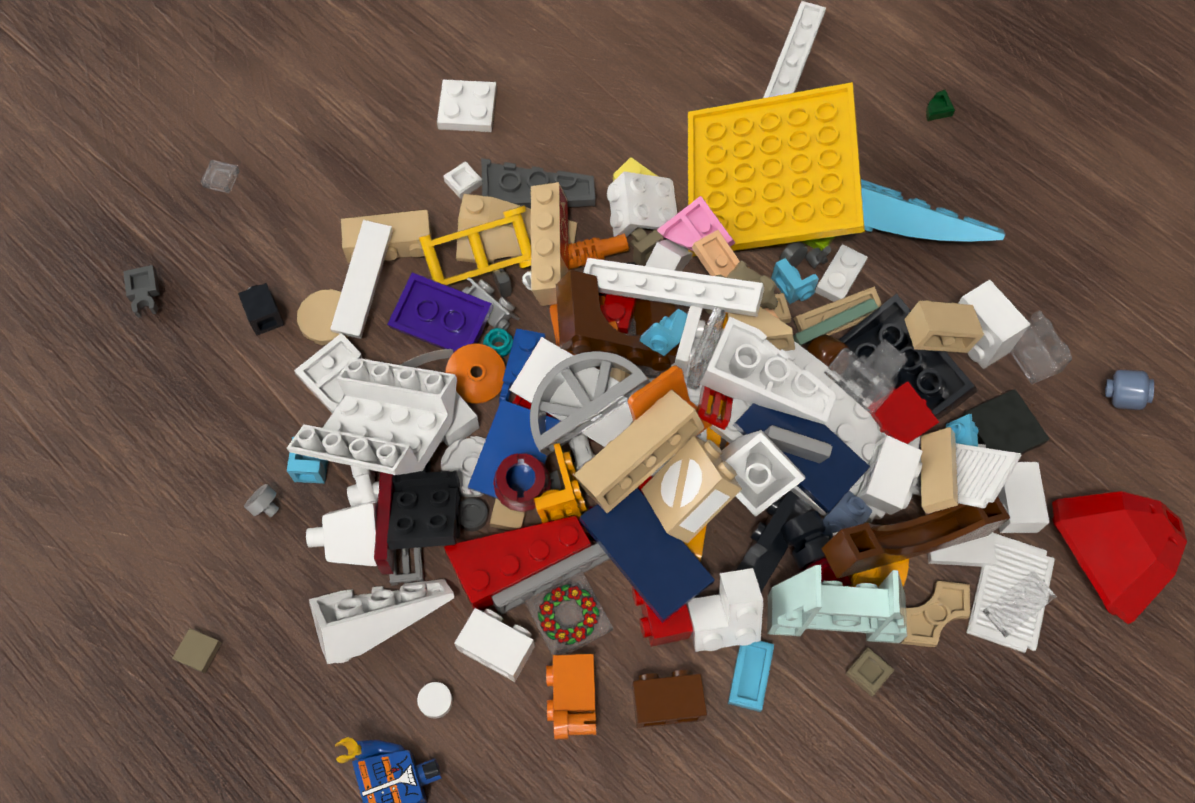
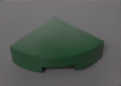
(939, 106)

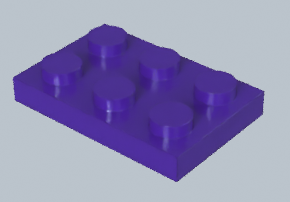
(439, 314)

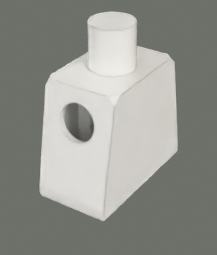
(347, 534)

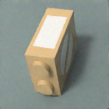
(691, 489)

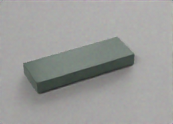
(835, 322)

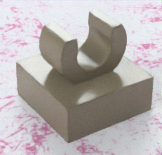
(644, 245)

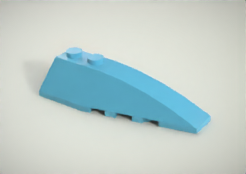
(889, 212)

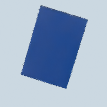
(507, 436)

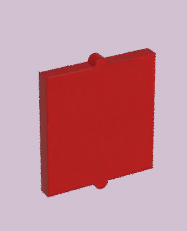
(904, 415)

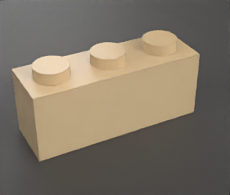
(405, 236)

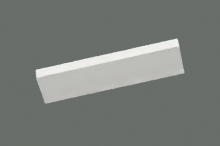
(361, 279)

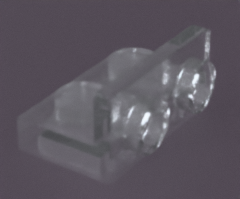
(1041, 350)

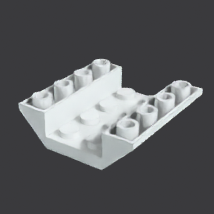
(385, 420)

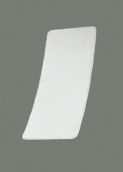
(428, 357)

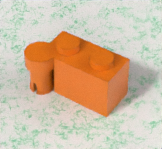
(572, 695)

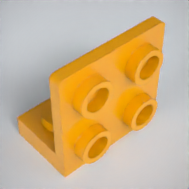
(564, 503)

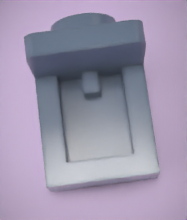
(846, 513)

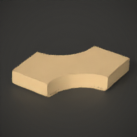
(947, 603)

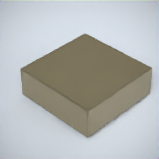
(197, 650)
(869, 672)

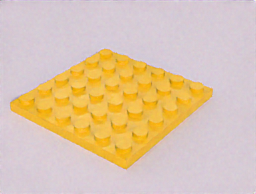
(779, 166)

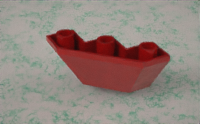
(1123, 546)

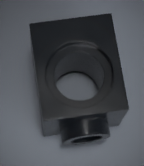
(261, 309)

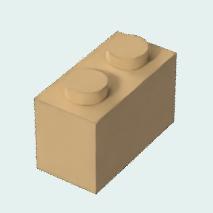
(943, 326)

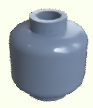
(1130, 389)

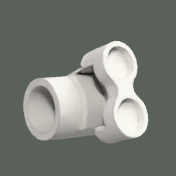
(366, 487)

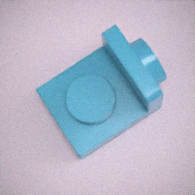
(790, 283)
(666, 334)

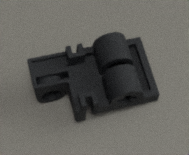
(424, 509)

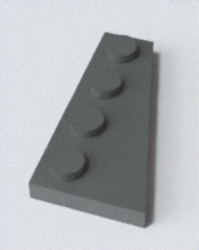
(515, 183)

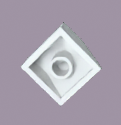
(761, 470)

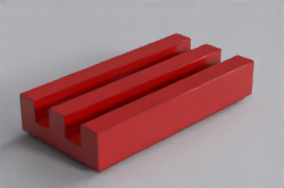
(717, 397)

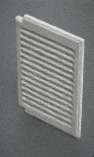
(979, 474)
(1013, 564)

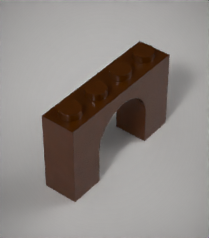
(586, 329)

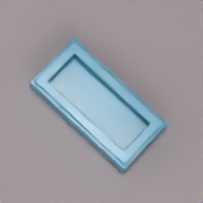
(751, 675)

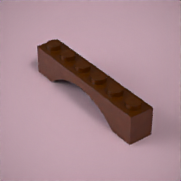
(873, 546)

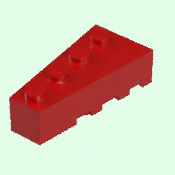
(507, 558)

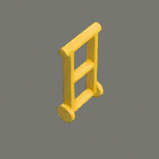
(512, 215)

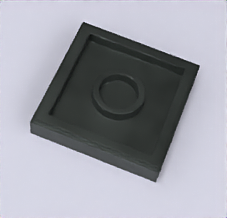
(1007, 424)

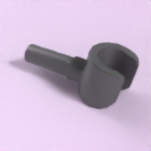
(817, 256)

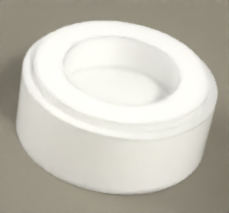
(435, 700)

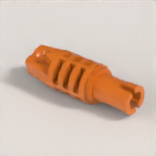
(595, 249)

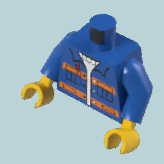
(388, 771)

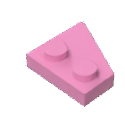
(693, 224)

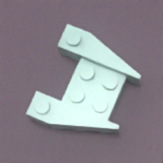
(809, 604)

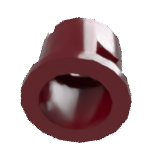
(508, 496)

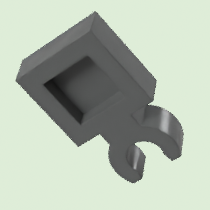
(140, 287)

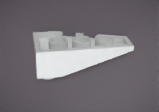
(759, 373)
(356, 623)

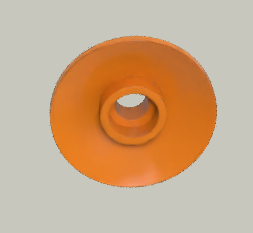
(486, 386)

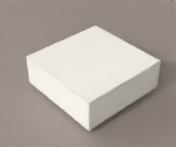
(463, 180)

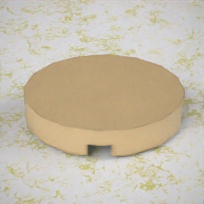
(317, 315)

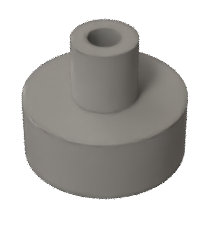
(262, 501)

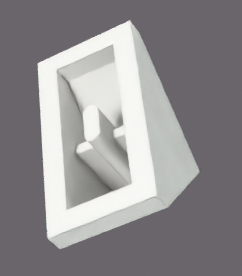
(669, 256)

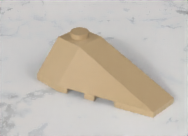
(496, 241)

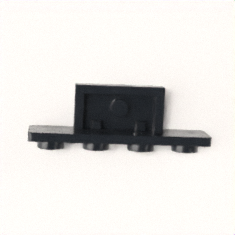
(768, 539)

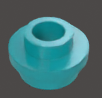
(499, 335)

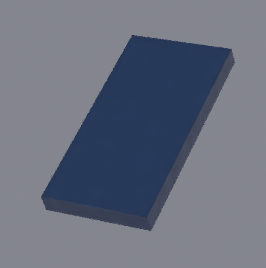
(823, 481)
(647, 556)

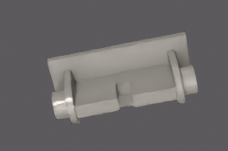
(501, 309)

